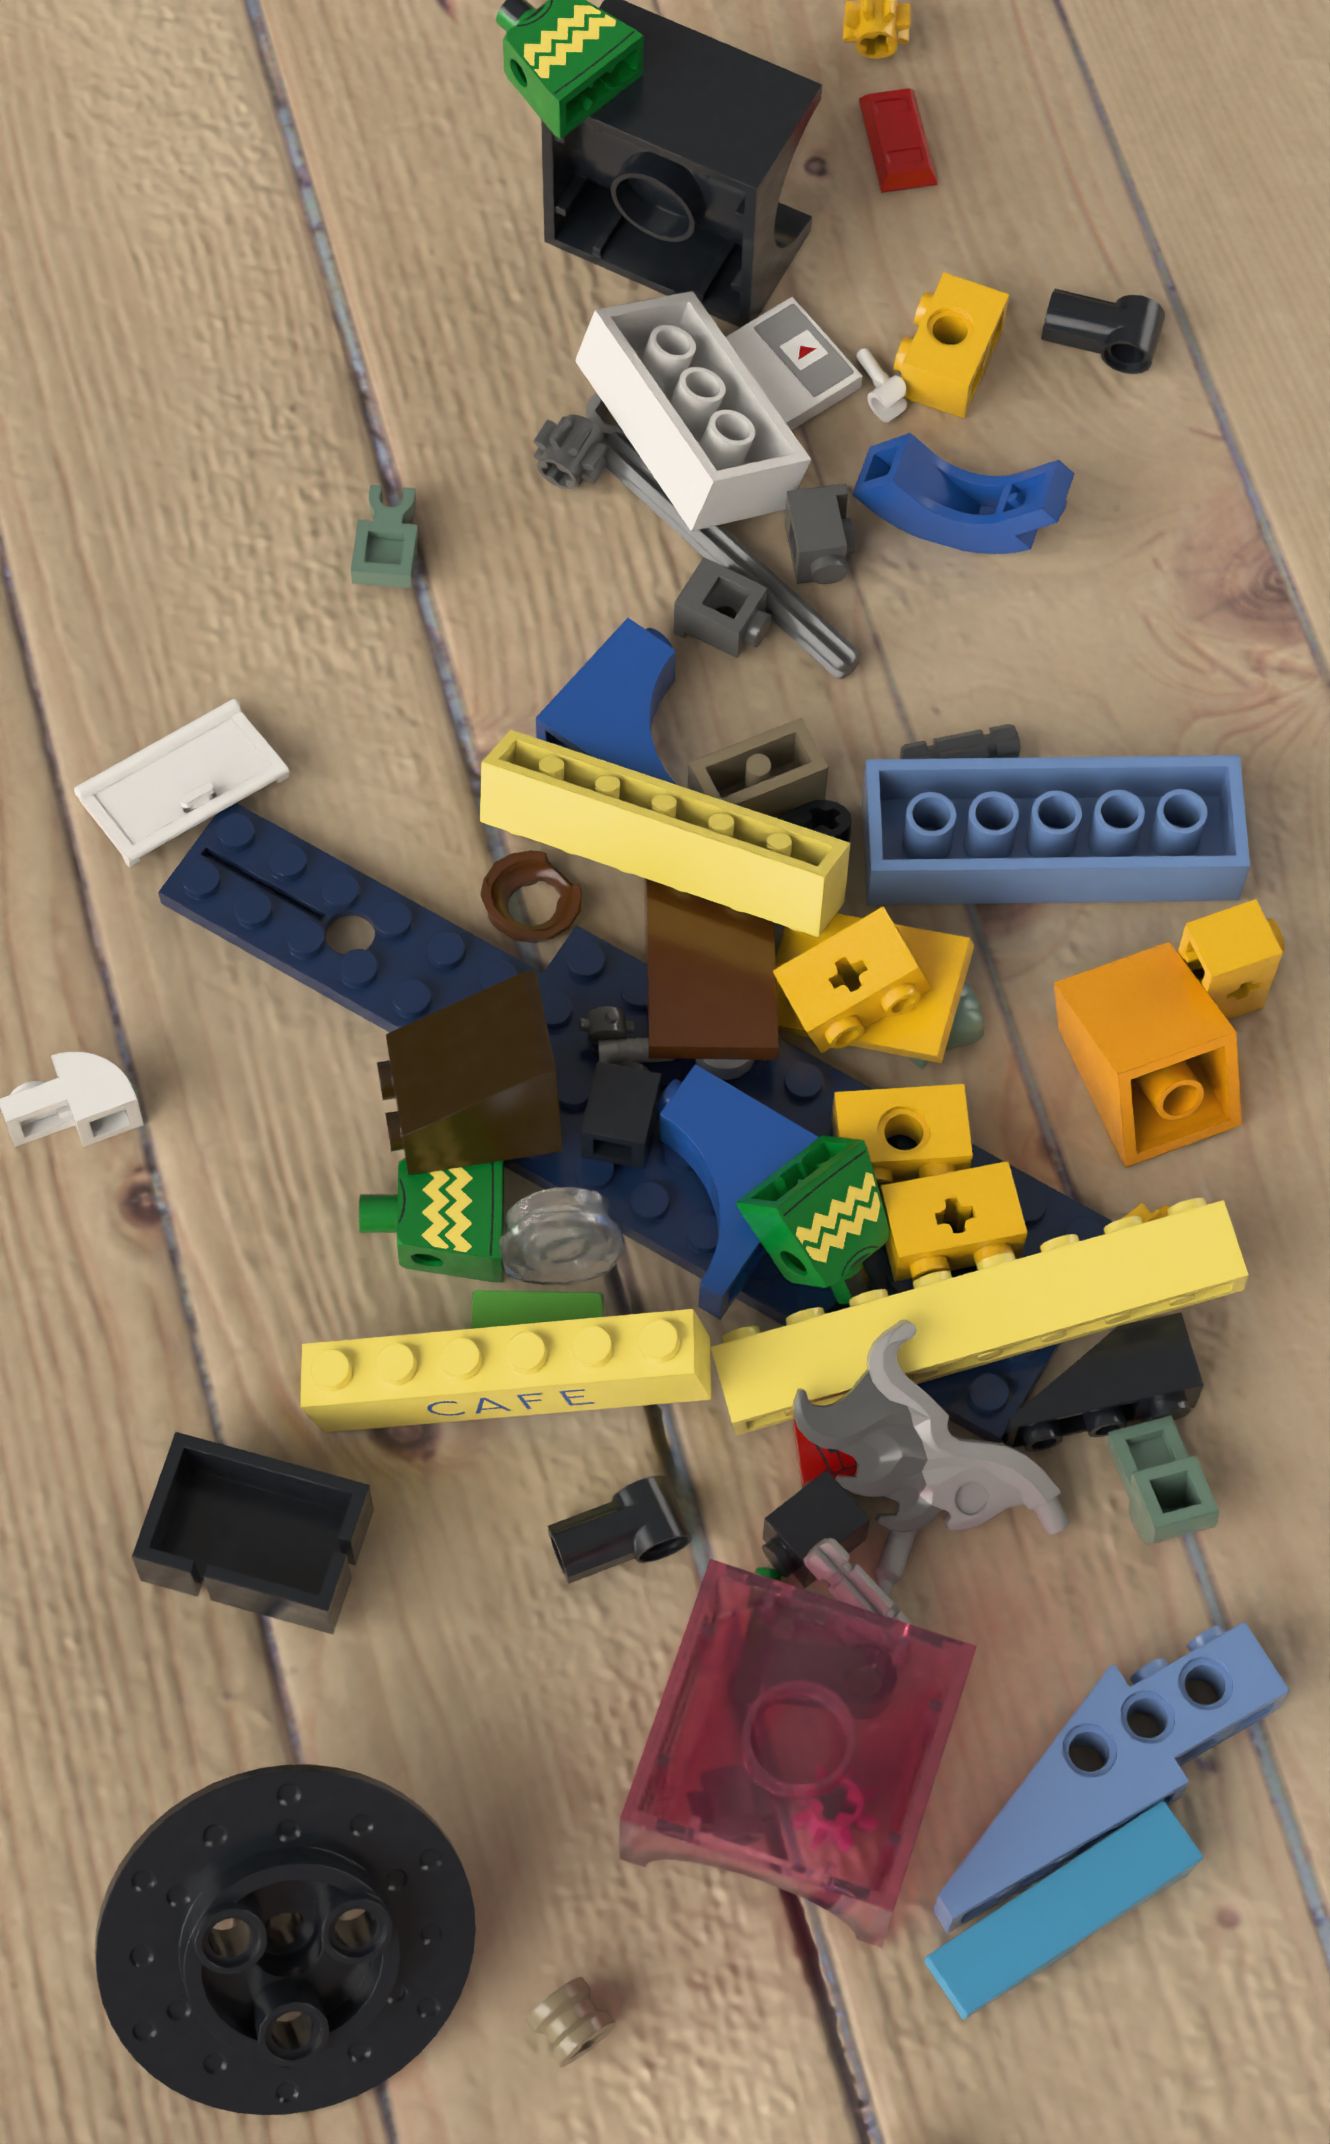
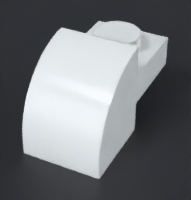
(85, 1095)

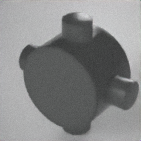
(605, 1024)

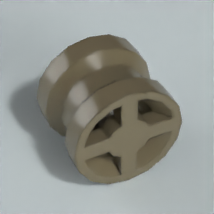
(571, 2021)

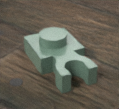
(388, 545)

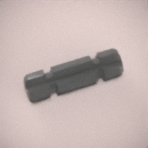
(1000, 743)

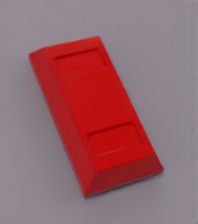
(897, 140)

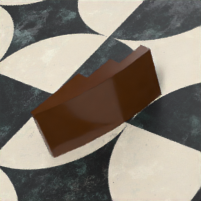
(708, 979)

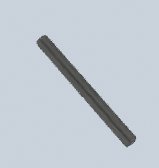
(720, 546)

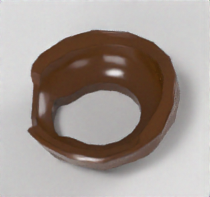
(523, 870)

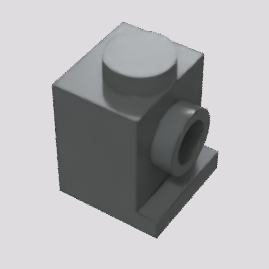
(819, 533)
(722, 609)

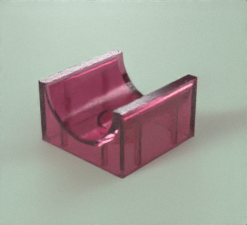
(796, 1745)

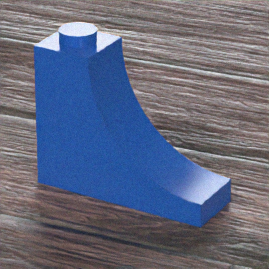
(613, 701)
(732, 1149)

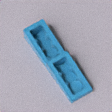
(1064, 1910)

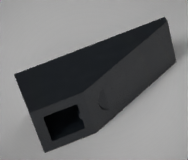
(1124, 1378)

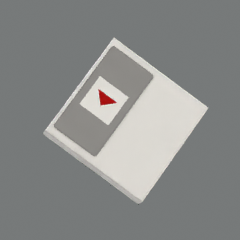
(794, 362)

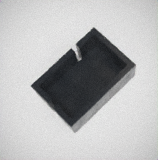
(253, 1532)

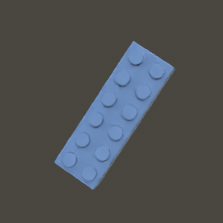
(1054, 830)

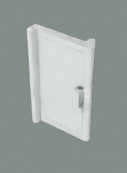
(192, 770)

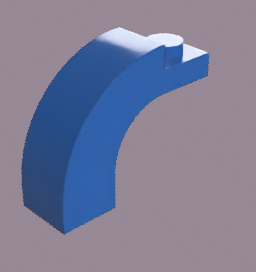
(958, 507)

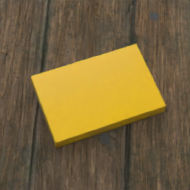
(918, 1032)

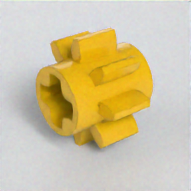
(876, 26)

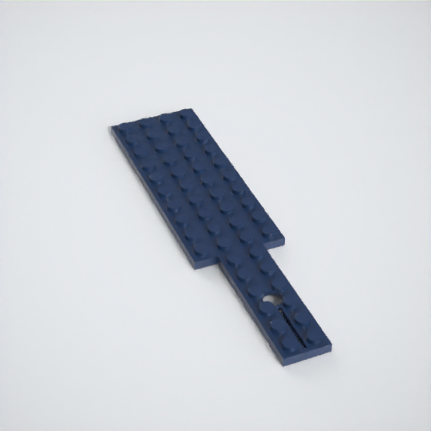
(430, 963)

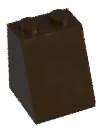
(474, 1081)

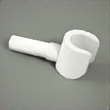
(888, 396)

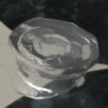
(560, 1237)

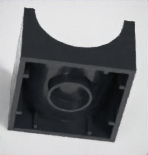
(685, 171)

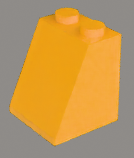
(1151, 1052)

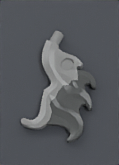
(911, 1456)

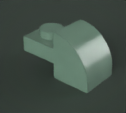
(1162, 1481)

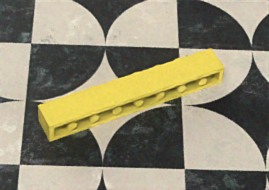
(987, 1313)

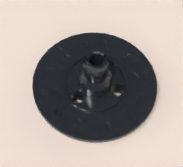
(284, 1860)

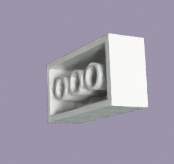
(692, 410)

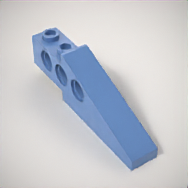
(1069, 1810)

